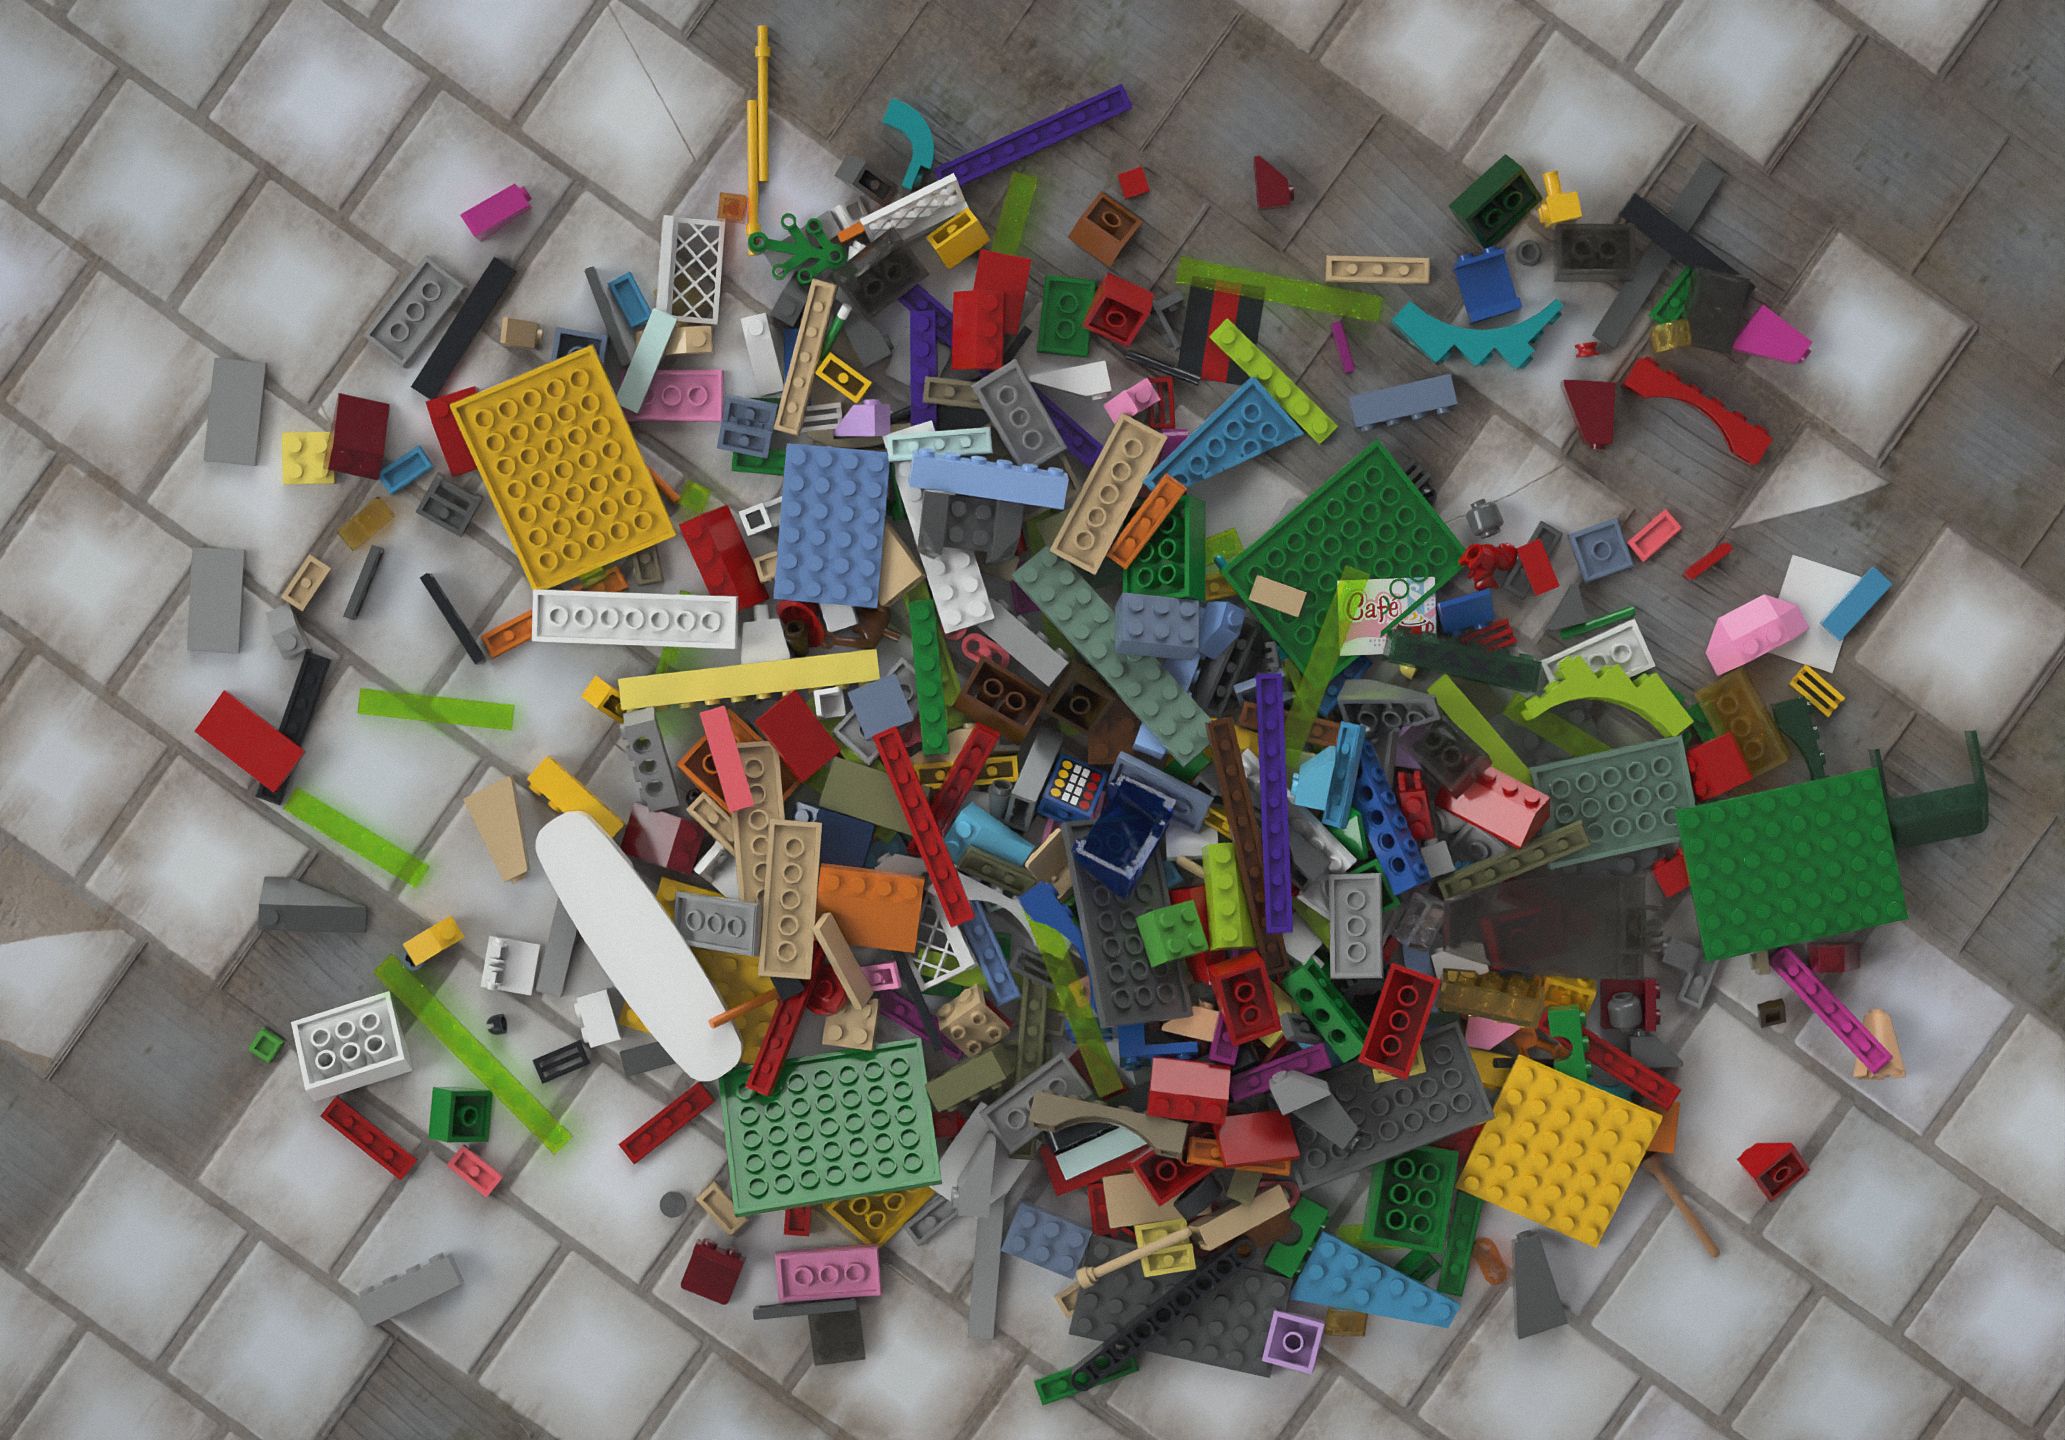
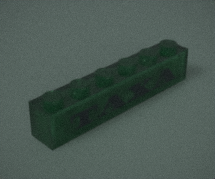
(1461, 660)

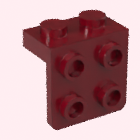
(1644, 989)
(712, 1271)

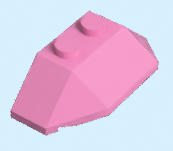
(1753, 632)

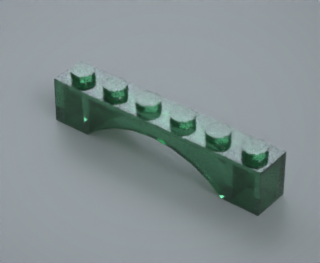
(1794, 721)

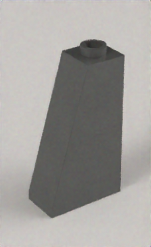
(1033, 779)
(1330, 1120)
(1534, 1290)

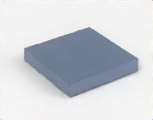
(1600, 550)
(880, 706)

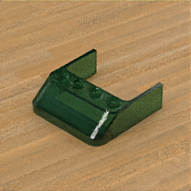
(1938, 813)

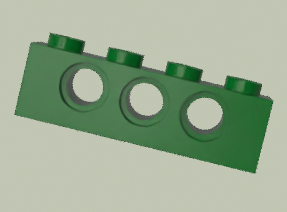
(1326, 997)

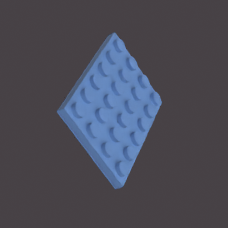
(832, 525)

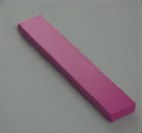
(1830, 1009)

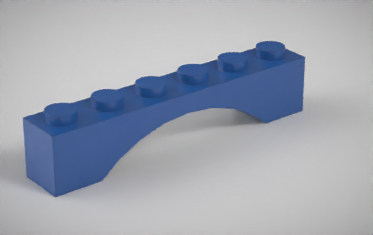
(1043, 907)

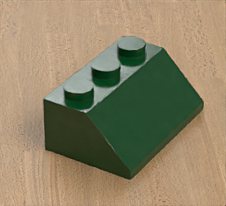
(1495, 201)

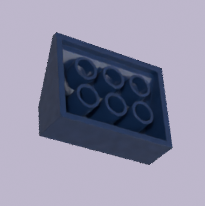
(843, 837)

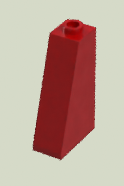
(1198, 963)

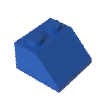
(1465, 611)

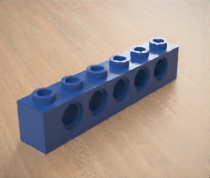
(1385, 827)

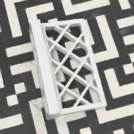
(926, 215)
(667, 267)
(956, 938)

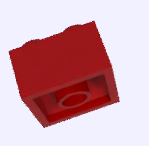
(1118, 309)
(1716, 766)

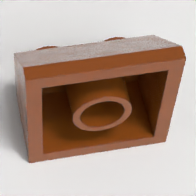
(1105, 229)

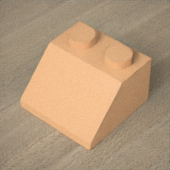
(1199, 1025)

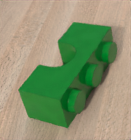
(1568, 1023)
(1288, 1256)

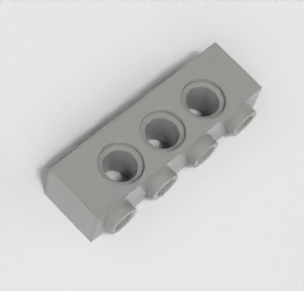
(645, 724)

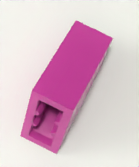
(497, 211)
(1771, 338)

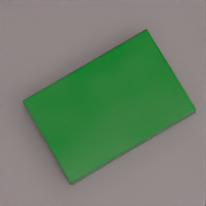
(1062, 316)

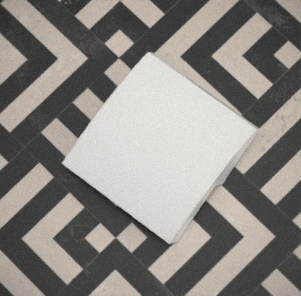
(1186, 843)

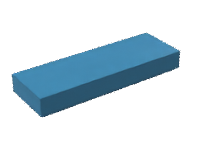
(1855, 603)

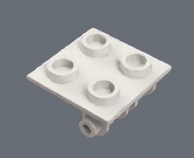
(510, 965)

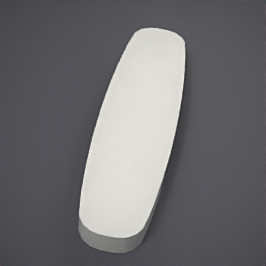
(638, 945)

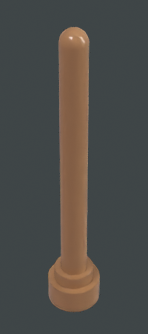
(1653, 1164)

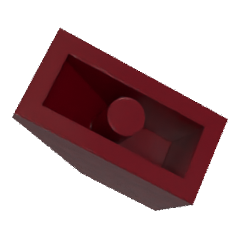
(1271, 186)

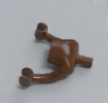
(871, 628)

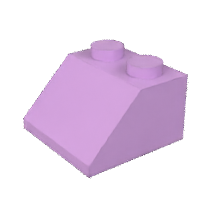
(1294, 1341)

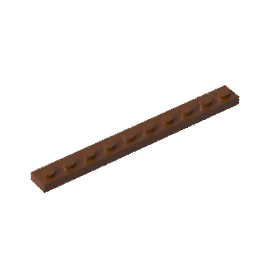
(1245, 838)

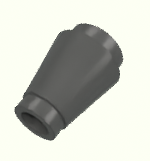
(999, 798)

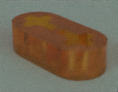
(1494, 1257)

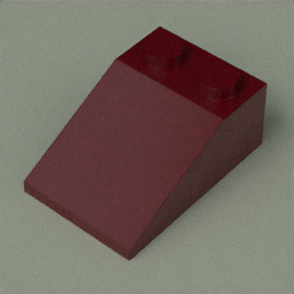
(357, 437)
(663, 838)

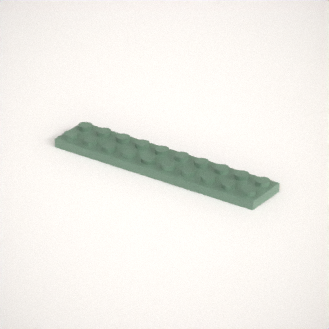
(1135, 678)

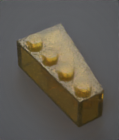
(1491, 996)

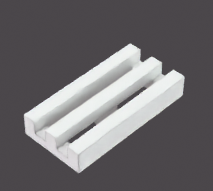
(838, 415)

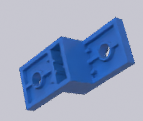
(1132, 1047)

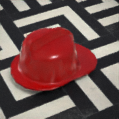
(806, 612)

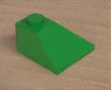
(1353, 836)

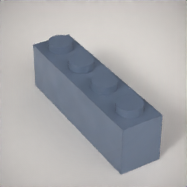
(1403, 401)

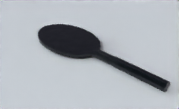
(967, 418)

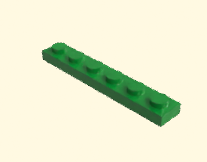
(928, 677)

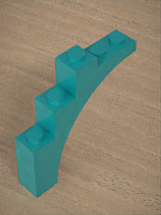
(1510, 343)

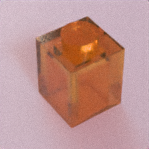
(732, 208)

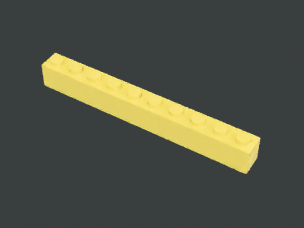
(748, 679)

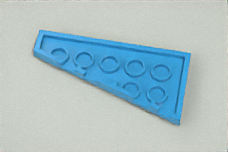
(1232, 434)
(1357, 1281)

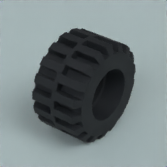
(1362, 1005)

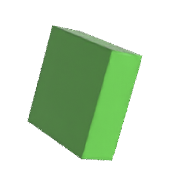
(266, 1045)

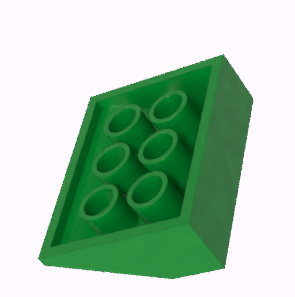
(1173, 556)
(1411, 1200)

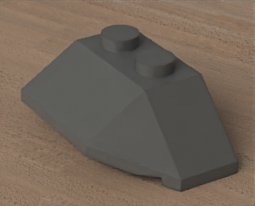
(1233, 666)

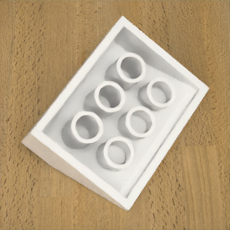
(351, 1046)

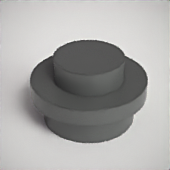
(1528, 253)

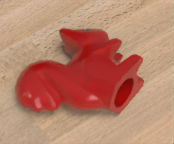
(1484, 560)

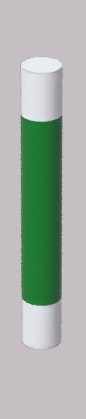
(834, 331)

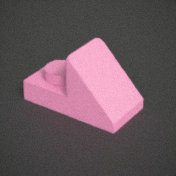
(1132, 400)
(882, 975)

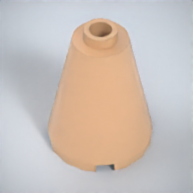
(1882, 1029)

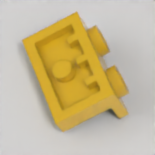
(1569, 991)

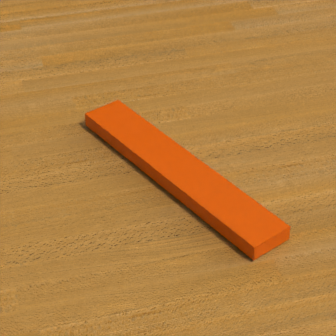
(520, 628)

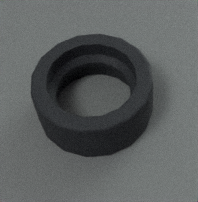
(1198, 1197)

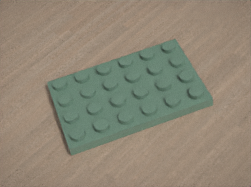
(1619, 796)

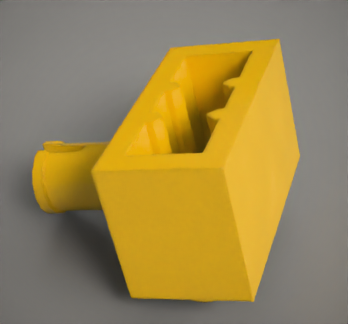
(1558, 206)

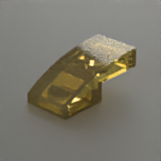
(1670, 336)
(366, 523)

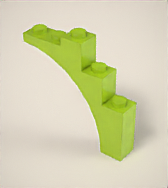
(1647, 697)

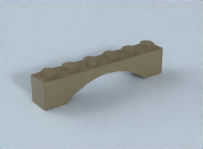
(1056, 1112)

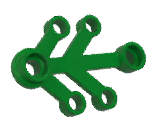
(801, 250)

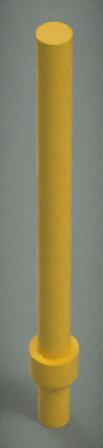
(763, 52)
(752, 148)

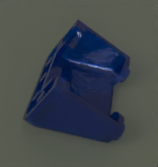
(1125, 834)

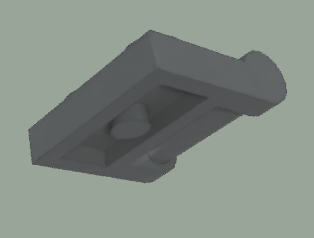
(445, 512)

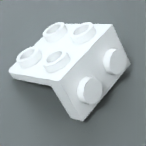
(720, 870)

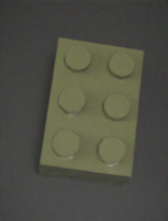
(970, 1078)

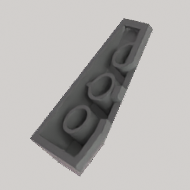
(1385, 706)
(297, 906)

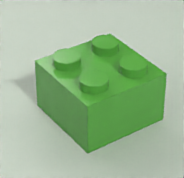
(1172, 933)

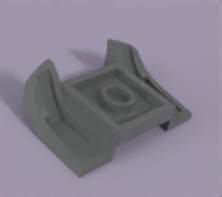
(969, 525)

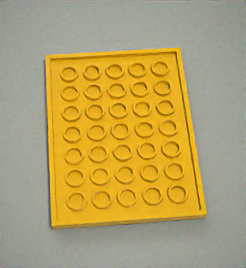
(563, 469)

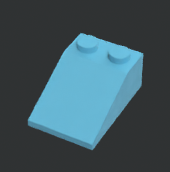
(987, 833)

